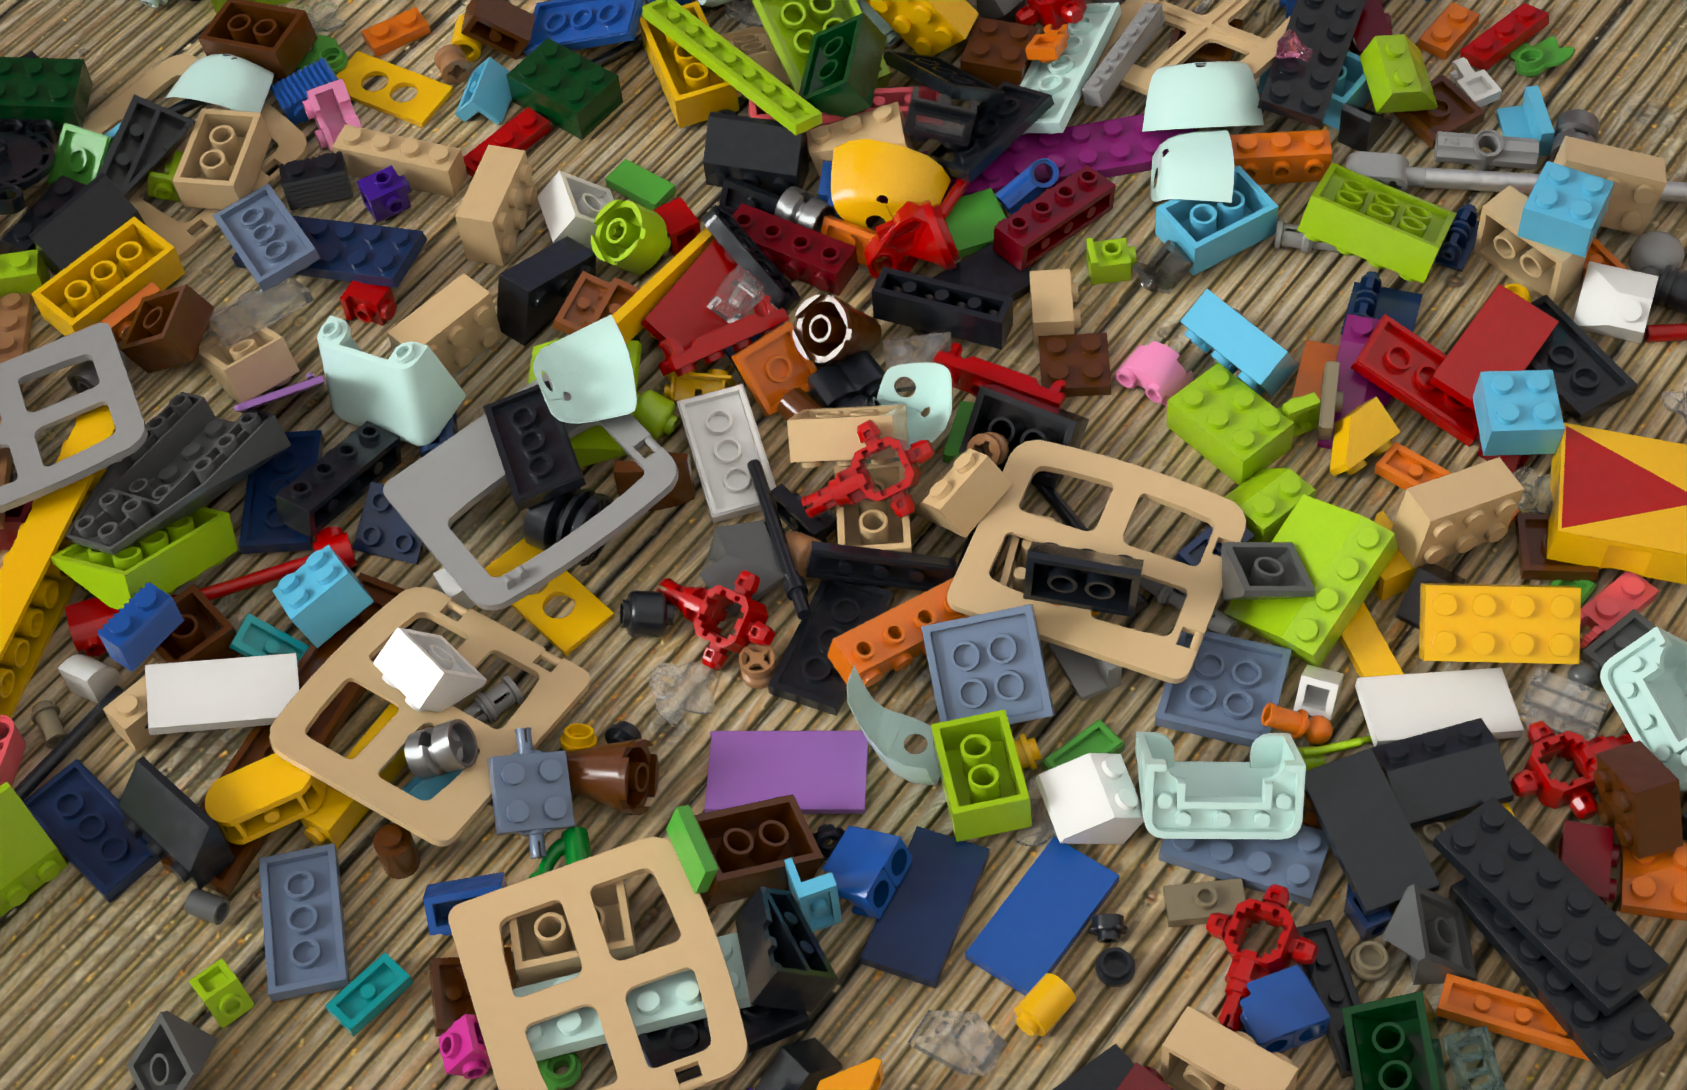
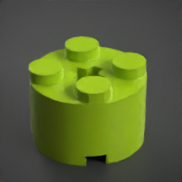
(629, 236)

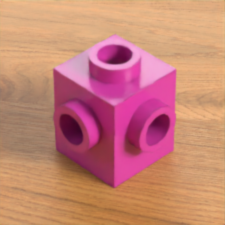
(464, 1049)

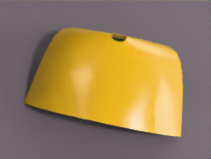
(876, 168)

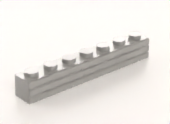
(1123, 54)

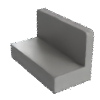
(1085, 673)

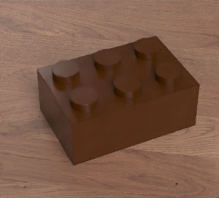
(261, 34)
(752, 847)

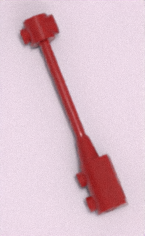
(90, 615)

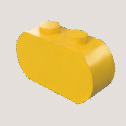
(262, 798)

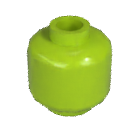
(656, 413)

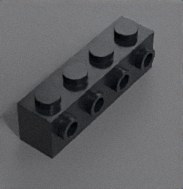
(942, 307)
(338, 479)

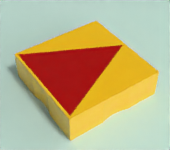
(1619, 503)

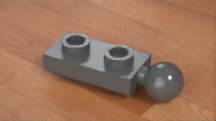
(1606, 646)

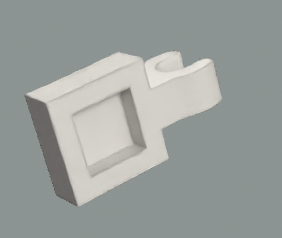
(1473, 84)

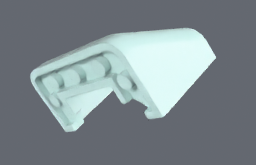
(403, 394)
(1651, 696)
(1221, 797)

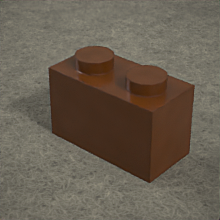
(498, 25)

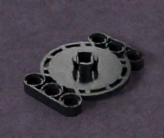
(23, 158)

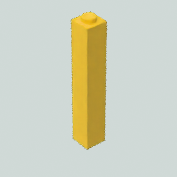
(339, 812)

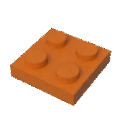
(773, 368)
(1654, 884)

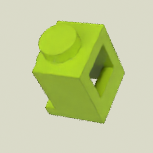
(1109, 260)

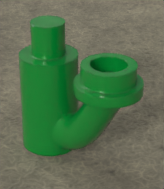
(573, 844)

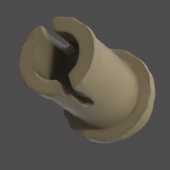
(47, 718)

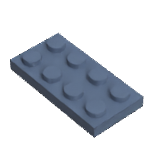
(266, 237)
(1259, 862)
(303, 922)

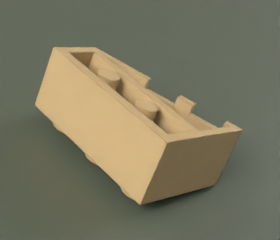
(879, 124)

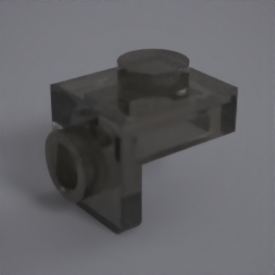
(1164, 269)

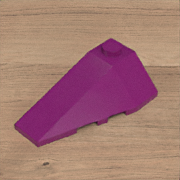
(1355, 386)

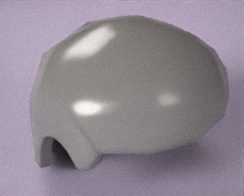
(1657, 251)

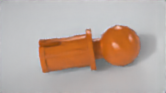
(1315, 729)

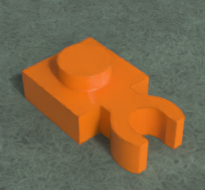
(1048, 46)

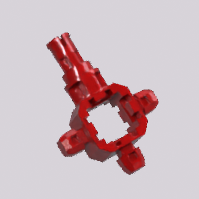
(1051, 12)
(856, 482)
(708, 607)
(1572, 746)
(1246, 964)

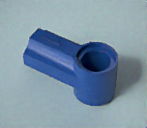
(1025, 187)

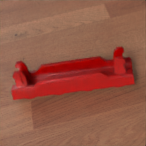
(710, 345)
(972, 372)

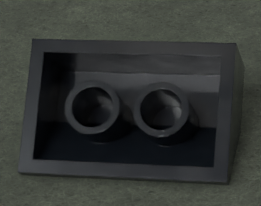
(754, 152)
(47, 203)
(82, 223)
(1023, 420)
(1082, 578)
(1445, 772)
(173, 826)

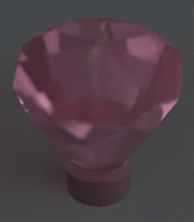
(1292, 47)

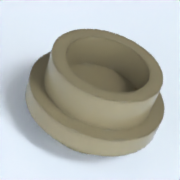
(1370, 961)

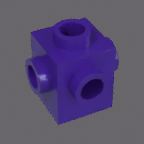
(385, 193)

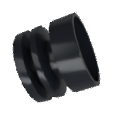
(562, 515)

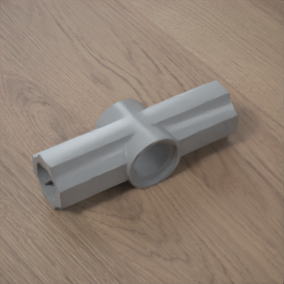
(1465, 149)

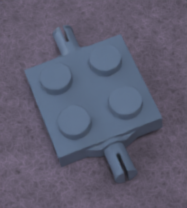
(531, 792)

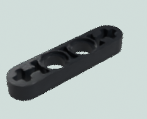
(750, 257)

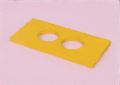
(418, 111)
(566, 632)

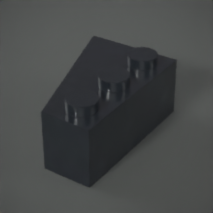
(143, 143)
(538, 286)
(781, 953)

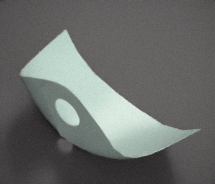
(225, 83)
(1202, 97)
(1195, 168)
(591, 368)
(932, 390)
(887, 733)

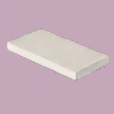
(722, 443)
(219, 693)
(1426, 702)

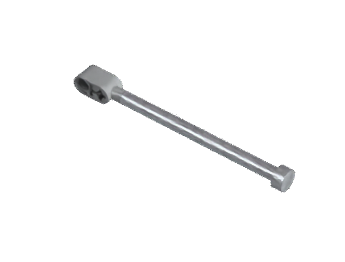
(1395, 171)

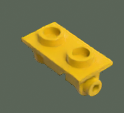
(687, 384)

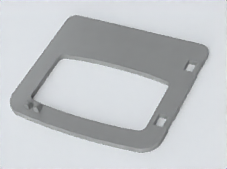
(468, 468)

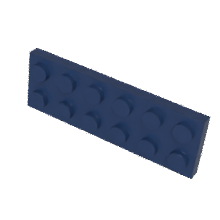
(358, 251)

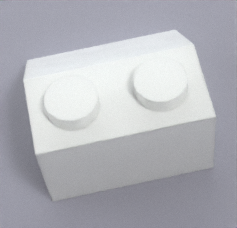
(572, 206)
(427, 670)
(1091, 800)

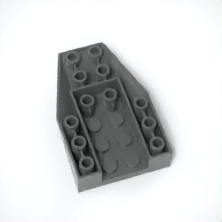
(175, 472)

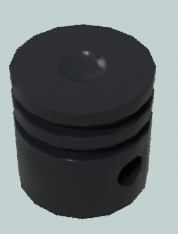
(1672, 290)

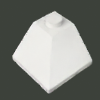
(1615, 302)

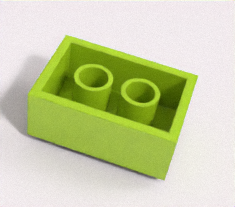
(1229, 424)
(981, 775)

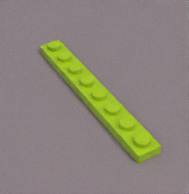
(733, 66)

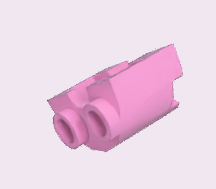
(331, 109)
(1155, 370)

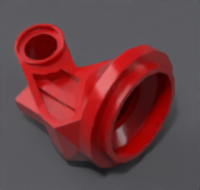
(916, 232)

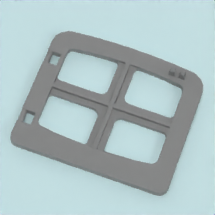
(21, 427)

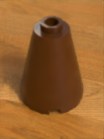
(833, 329)
(615, 774)

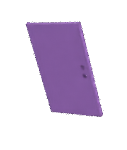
(311, 383)
(818, 767)

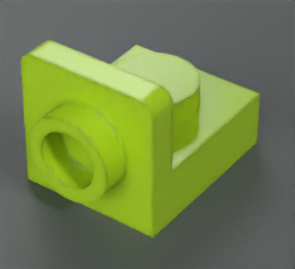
(161, 184)
(1303, 412)
(222, 993)

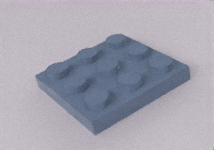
(989, 666)
(1225, 689)

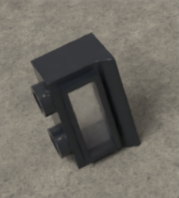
(939, 120)

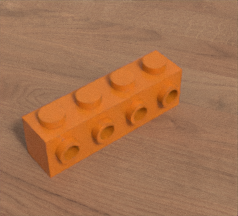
(1283, 155)
(892, 637)

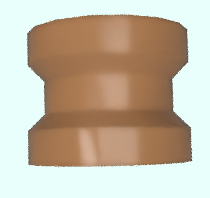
(452, 64)
(993, 444)
(757, 656)

